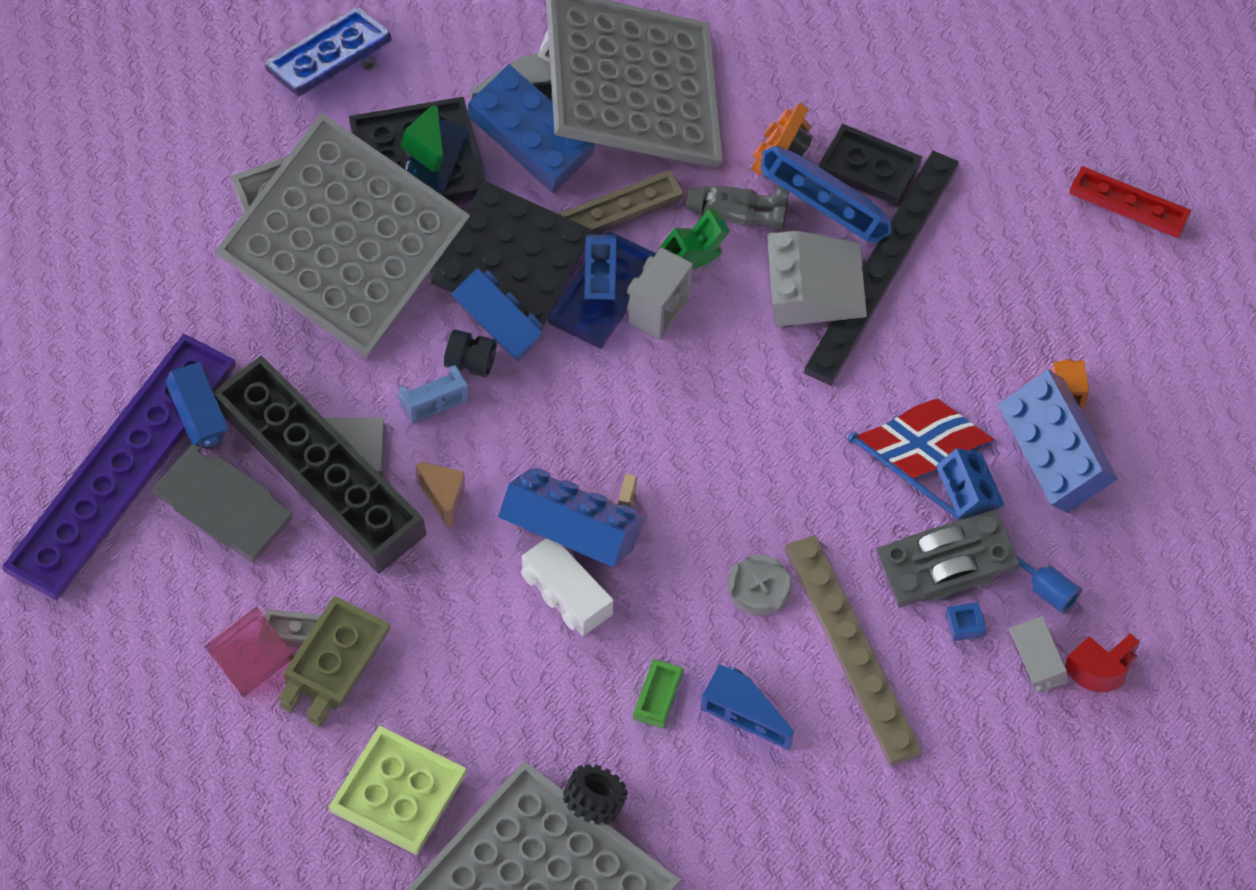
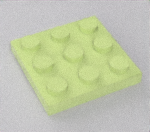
(397, 790)

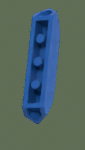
(826, 193)

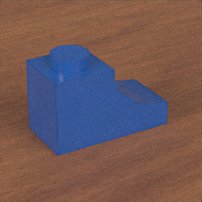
(600, 266)

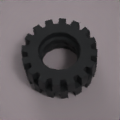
(595, 794)

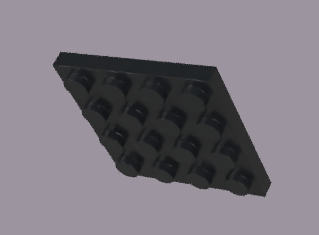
(386, 129)
(519, 245)

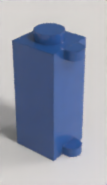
(197, 406)

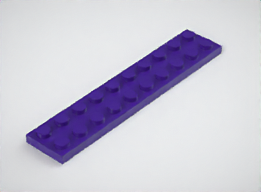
(111, 475)

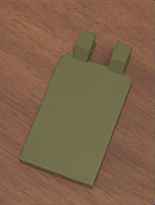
(332, 658)

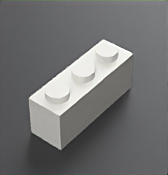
(566, 586)

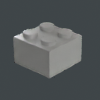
(659, 293)

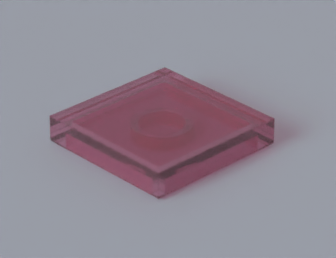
(249, 651)

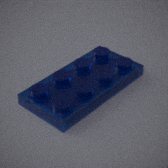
(328, 51)
(597, 318)

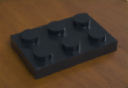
(870, 164)

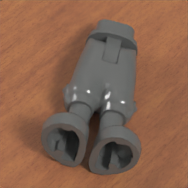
(739, 205)

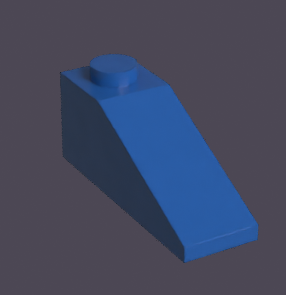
(740, 703)

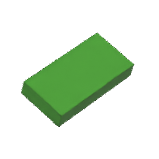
(658, 693)

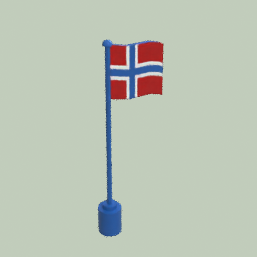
(921, 440)

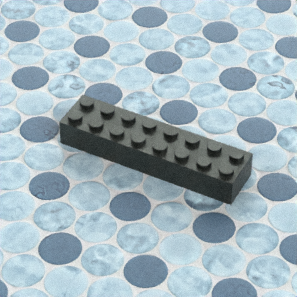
(320, 464)

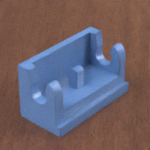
(434, 396)

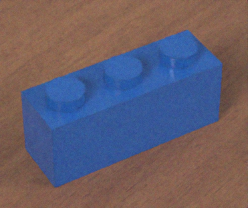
(498, 314)

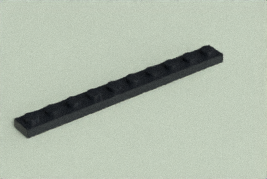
(884, 264)

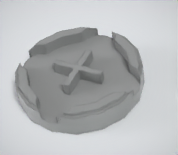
(759, 585)

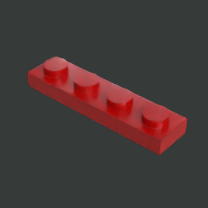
(1130, 201)

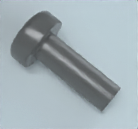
(367, 63)

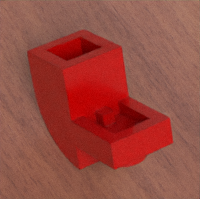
(1101, 670)

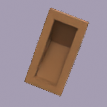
(443, 488)

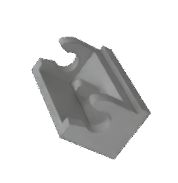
(1039, 654)

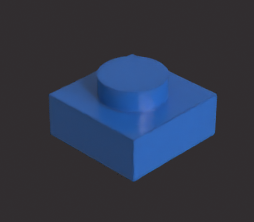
(965, 621)

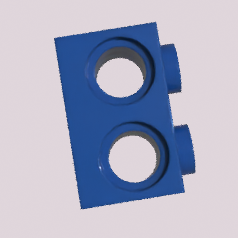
(969, 483)

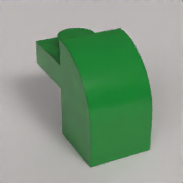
(701, 242)

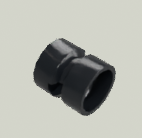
(470, 353)

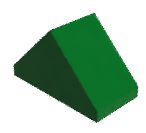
(423, 139)

